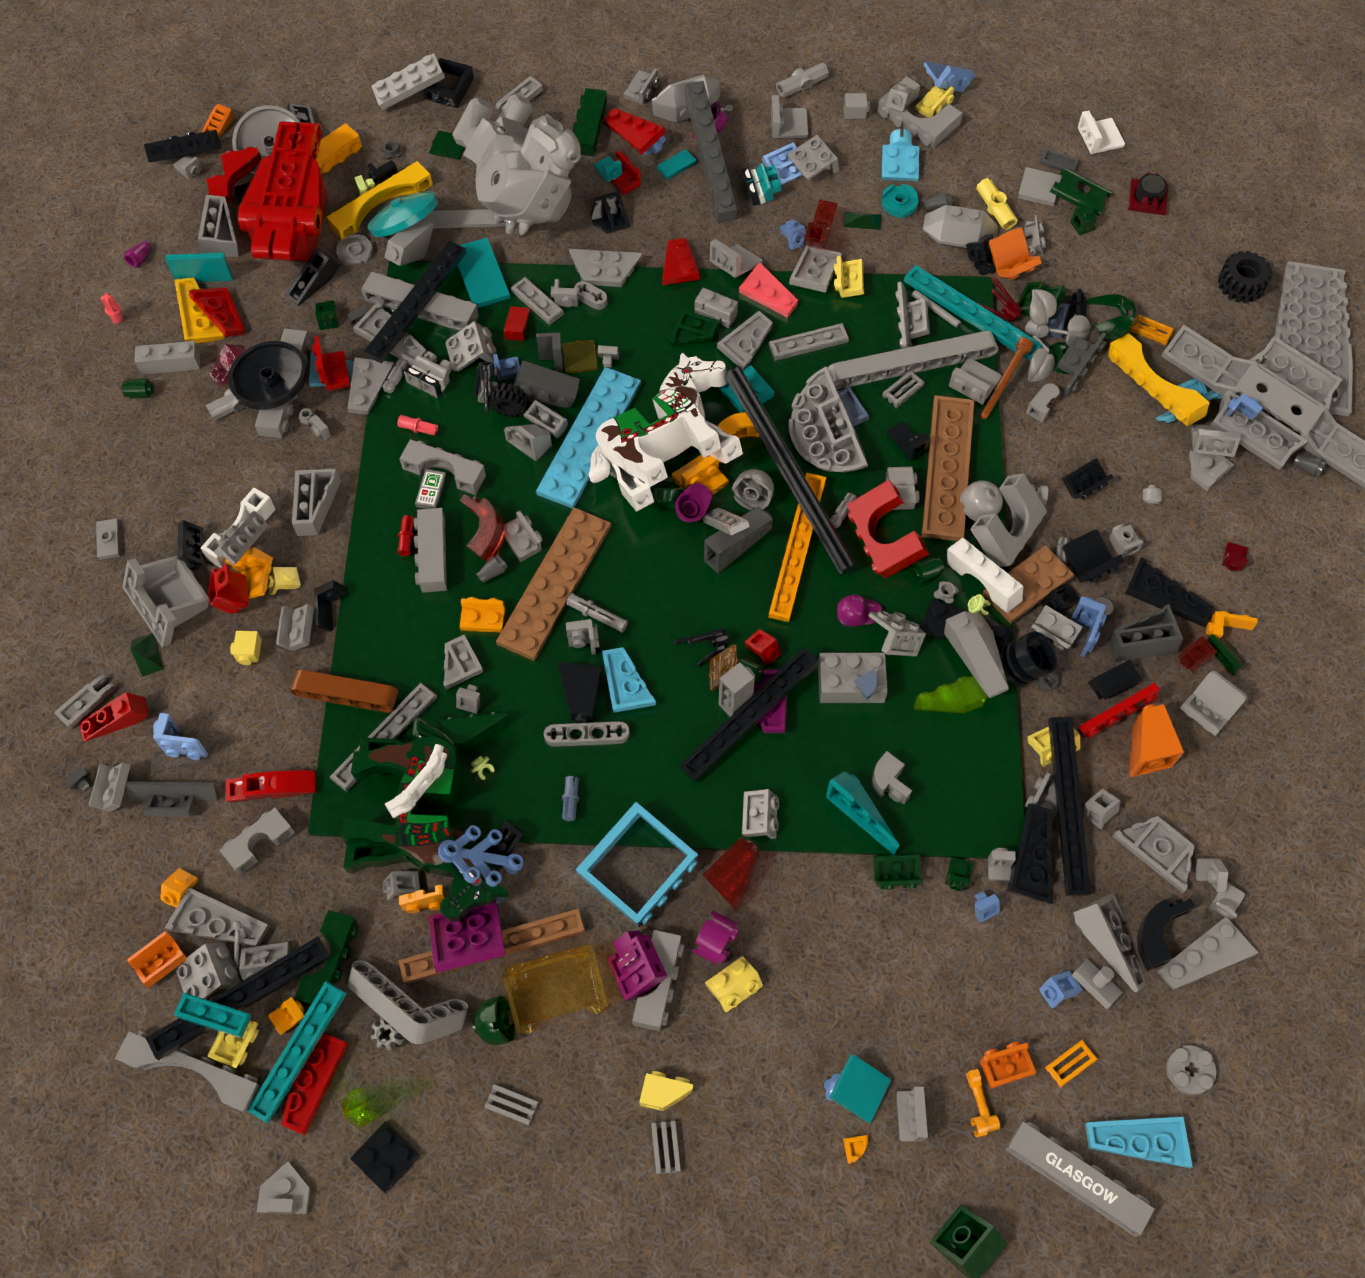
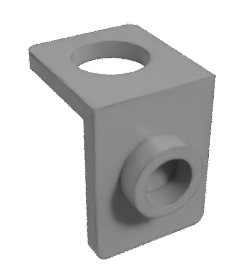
(1228, 902)

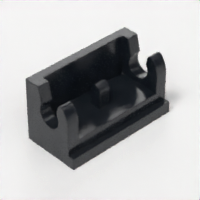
(1115, 680)

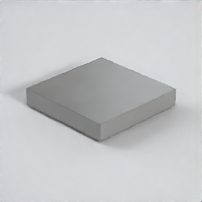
(1037, 186)

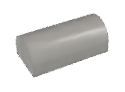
(546, 418)

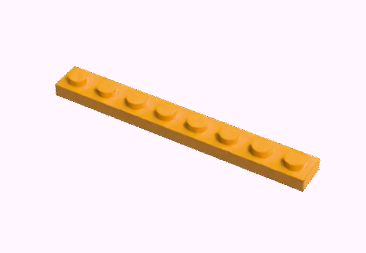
(794, 557)

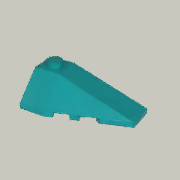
(853, 800)

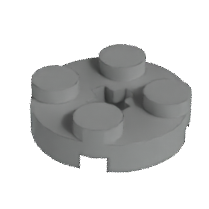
(1201, 1061)

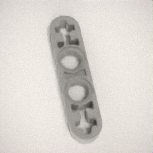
(586, 730)

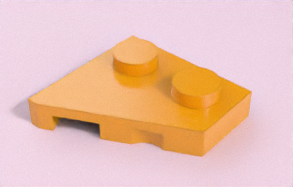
(420, 899)

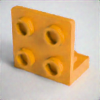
(256, 568)

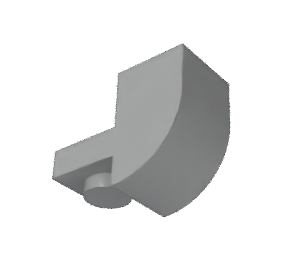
(886, 776)

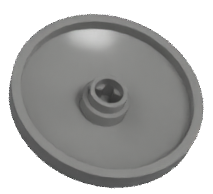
(259, 129)

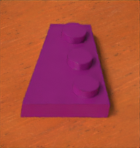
(776, 719)

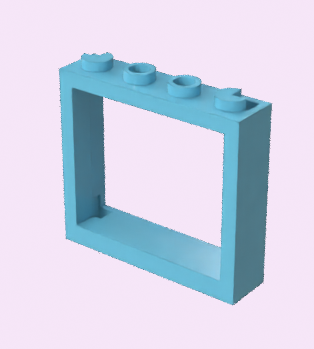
(611, 839)

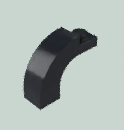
(1150, 935)

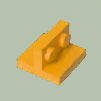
(701, 471)

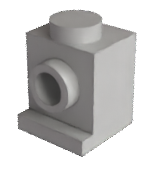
(1125, 540)
(1101, 808)

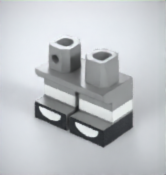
(428, 375)

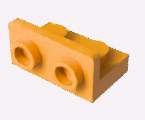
(482, 615)

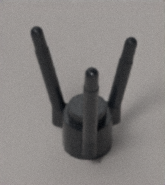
(485, 373)
(715, 638)

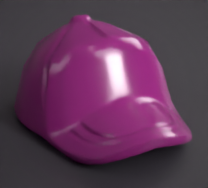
(693, 503)
(855, 610)

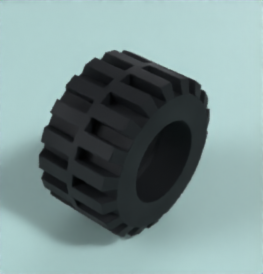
(1240, 287)

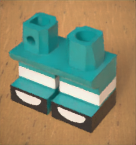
(758, 183)

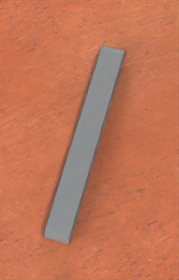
(914, 358)

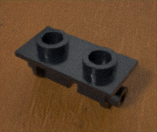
(1077, 305)

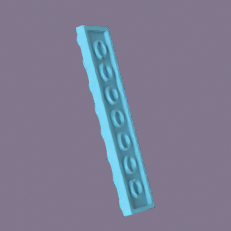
(571, 466)

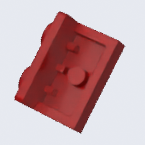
(630, 175)

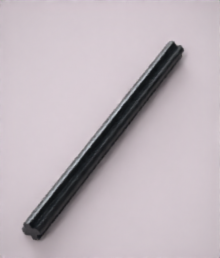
(791, 472)

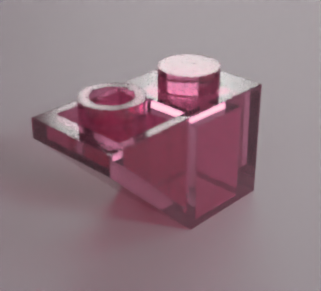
(224, 363)

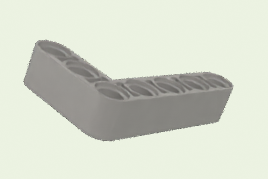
(401, 1011)

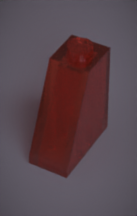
(733, 871)

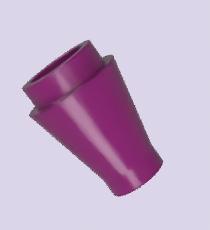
(137, 254)

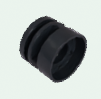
(1028, 658)

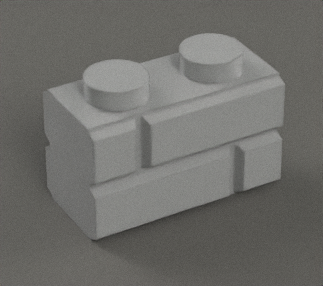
(716, 307)

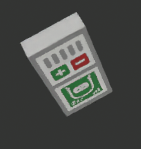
(430, 489)

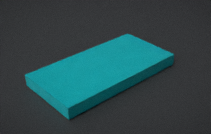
(482, 274)

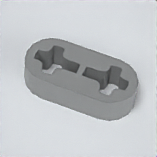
(590, 295)

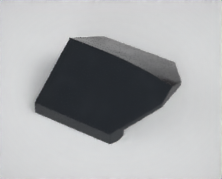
(609, 213)

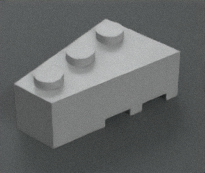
(216, 229)

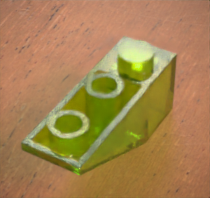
(955, 698)

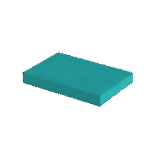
(201, 266)

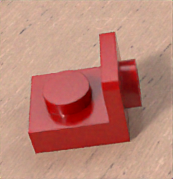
(764, 646)

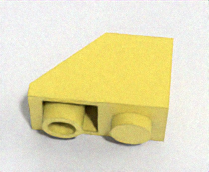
(663, 1092)

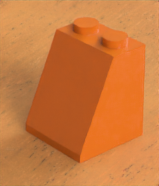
(1153, 742)

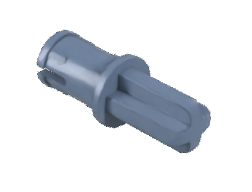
(570, 798)

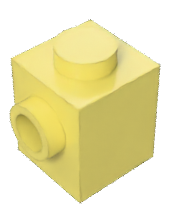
(246, 647)

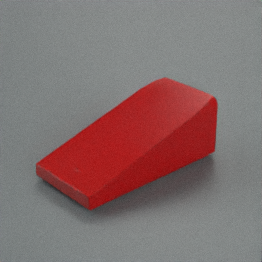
(516, 323)

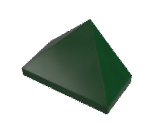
(862, 220)
(146, 654)
(1226, 654)

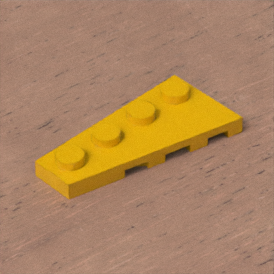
(195, 323)

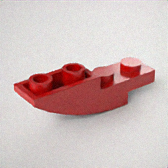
(270, 784)

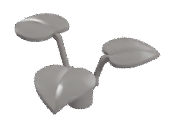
(1042, 307)

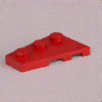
(679, 263)
(220, 309)

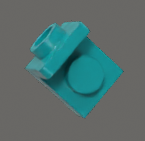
(608, 168)

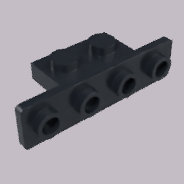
(182, 146)

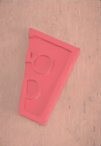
(768, 291)

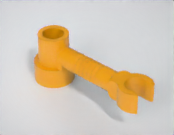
(985, 1122)

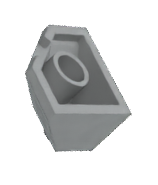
(529, 439)

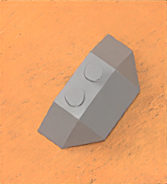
(672, 103)
(958, 225)

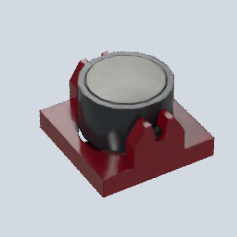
(1150, 192)

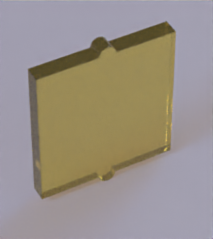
(579, 356)

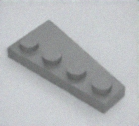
(214, 920)
(1211, 952)

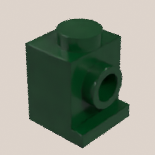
(1087, 217)

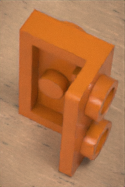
(157, 959)
(1007, 1065)

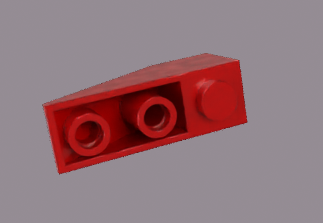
(117, 715)

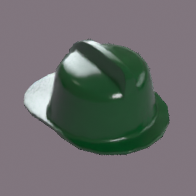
(666, 493)

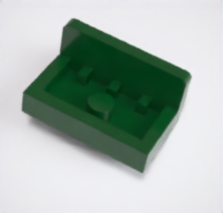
(897, 870)

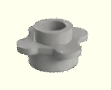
(948, 587)

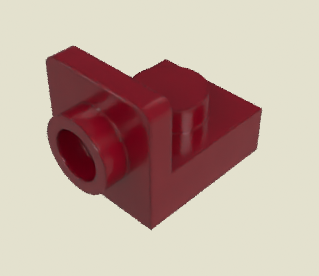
(1235, 557)

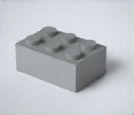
(838, 676)

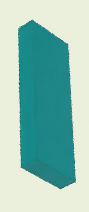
(212, 1015)

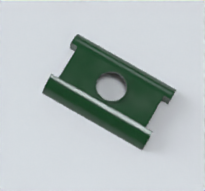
(1068, 191)

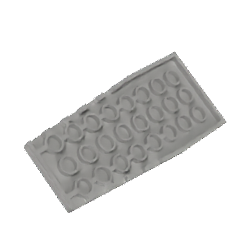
(1315, 323)

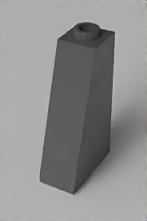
(723, 548)

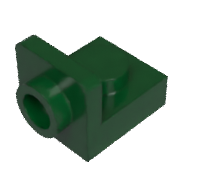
(326, 315)
(959, 874)

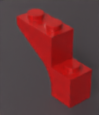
(235, 166)

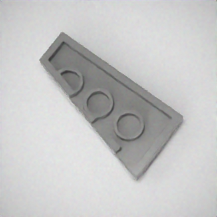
(371, 324)

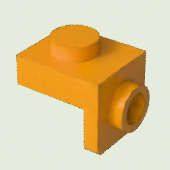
(176, 886)
(287, 1015)

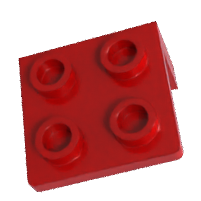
(331, 367)

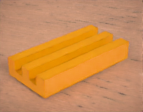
(1151, 332)
(1055, 1075)

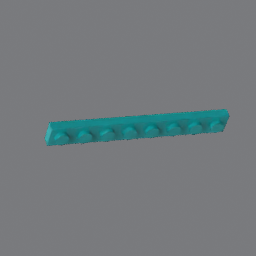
(967, 309)

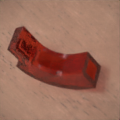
(819, 231)
(491, 528)

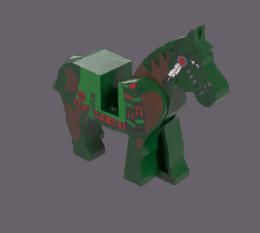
(415, 835)

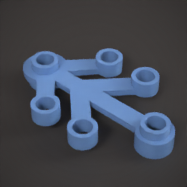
(478, 856)

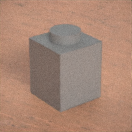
(856, 106)

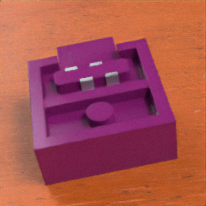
(636, 965)

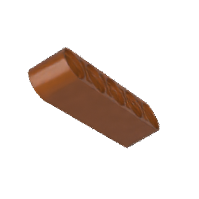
(344, 691)

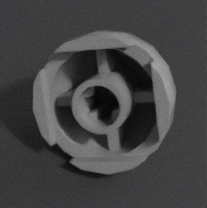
(753, 489)
(981, 499)

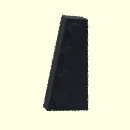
(1158, 590)
(938, 612)

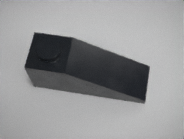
(314, 275)

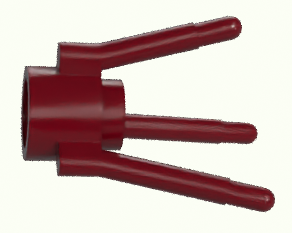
(1010, 308)

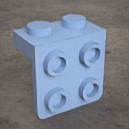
(167, 738)

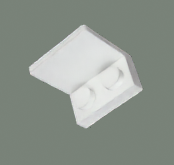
(1100, 134)

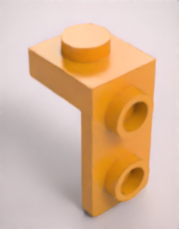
(1224, 618)

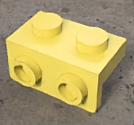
(849, 277)
(734, 983)
(231, 1049)

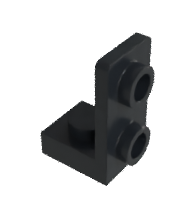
(909, 444)
(323, 603)

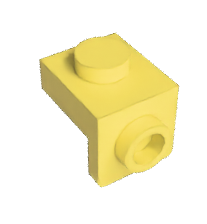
(283, 579)

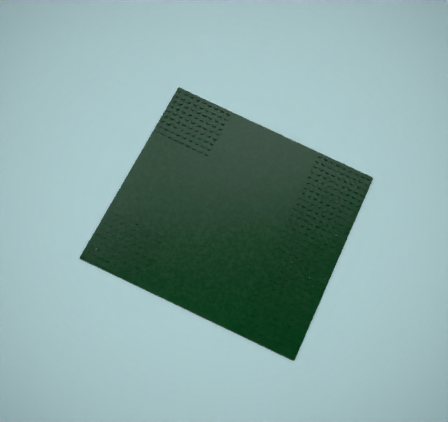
(656, 578)

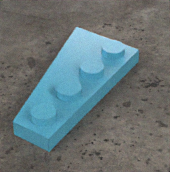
(1146, 1139)

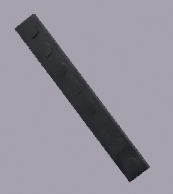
(415, 302)
(749, 714)
(1069, 806)
(243, 995)

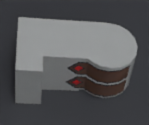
(1039, 405)

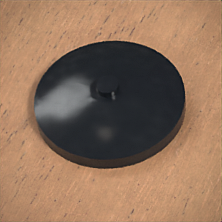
(268, 375)

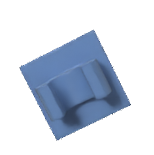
(986, 906)

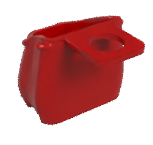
(228, 590)

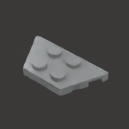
(604, 267)
(1160, 849)

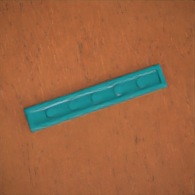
(297, 1052)

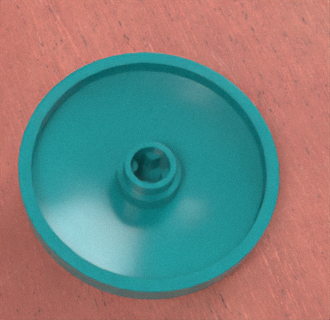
(402, 213)

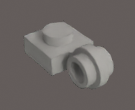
(318, 427)

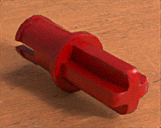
(406, 536)

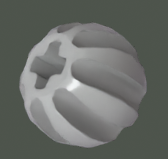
(389, 1041)

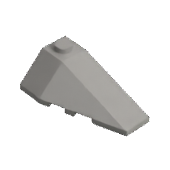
(1103, 928)

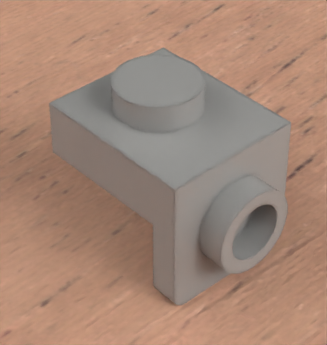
(898, 96)
(564, 296)
(1000, 864)

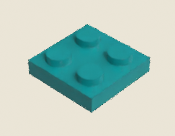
(759, 385)

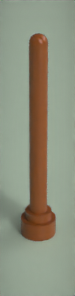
(1023, 346)

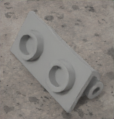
(1034, 230)

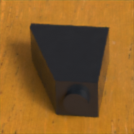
(581, 689)

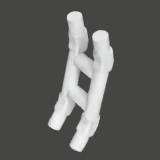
(409, 796)

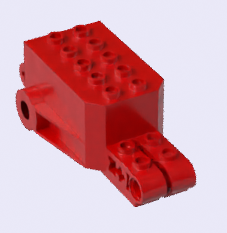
(286, 197)

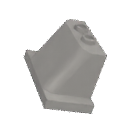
(164, 594)

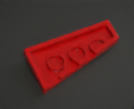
(633, 129)
(1119, 711)
(313, 1083)

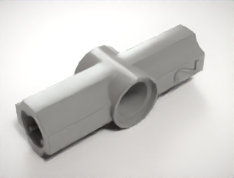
(802, 79)
(224, 406)

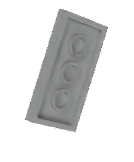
(407, 81)

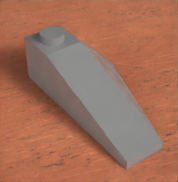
(978, 650)

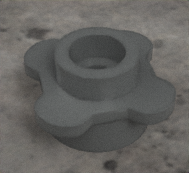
(388, 146)

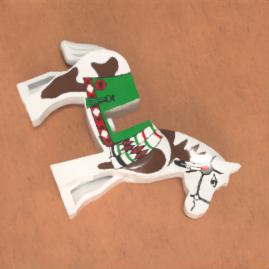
(636, 450)

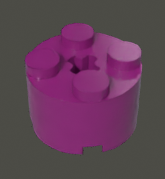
(715, 938)

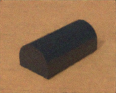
(510, 838)

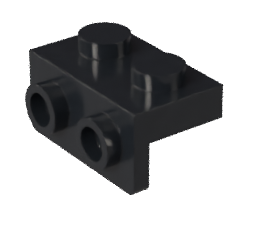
(1085, 479)

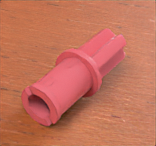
(112, 308)
(417, 425)

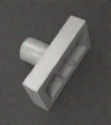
(1098, 983)

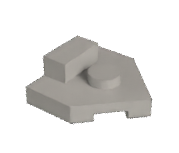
(1208, 468)
(284, 1193)

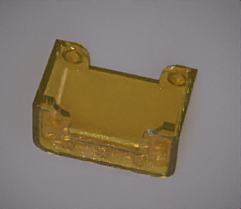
(554, 987)

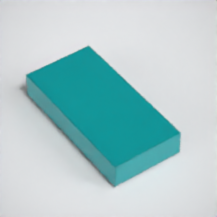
(676, 164)

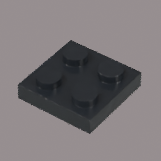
(385, 1157)

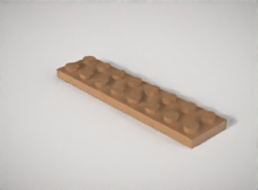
(947, 468)
(553, 584)

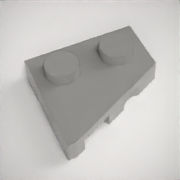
(459, 662)

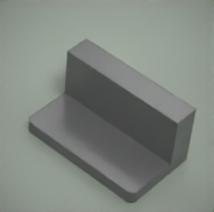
(550, 349)

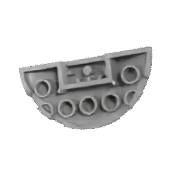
(824, 428)

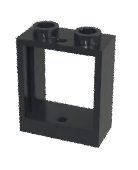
(451, 97)

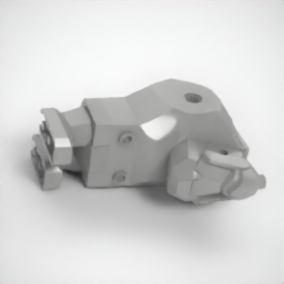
(518, 169)

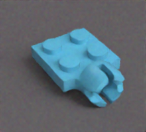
(900, 158)

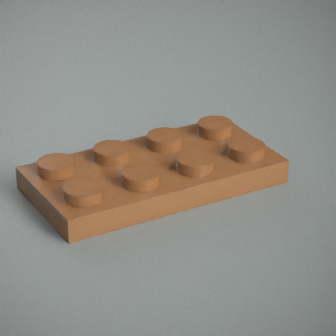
(1039, 576)

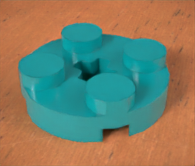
(896, 208)

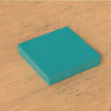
(860, 1088)

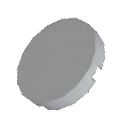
(360, 250)

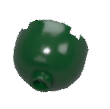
(492, 1020)

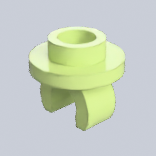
(977, 603)
(479, 764)

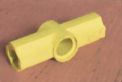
(996, 204)

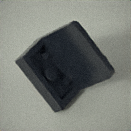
(1090, 557)

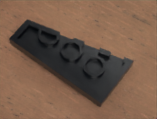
(1033, 858)

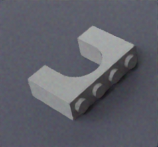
(928, 130)
(1026, 513)

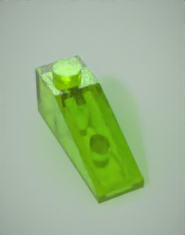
(359, 1108)

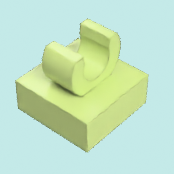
(362, 186)

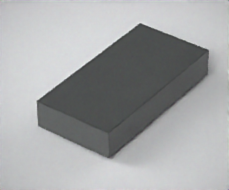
(1058, 160)

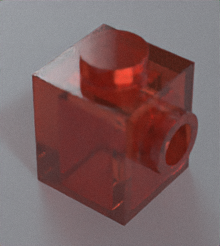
(1197, 654)

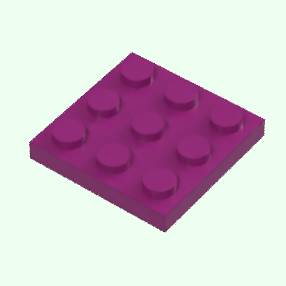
(467, 941)

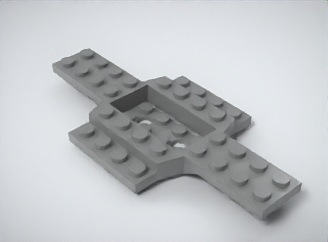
(1290, 382)

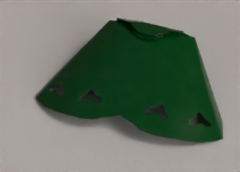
(1120, 324)

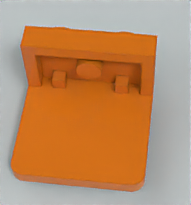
(1012, 254)

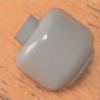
(1152, 494)

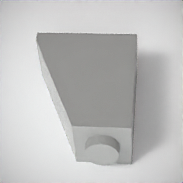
(410, 243)

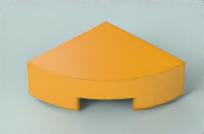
(855, 1147)

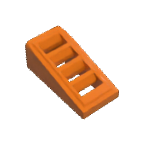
(220, 113)

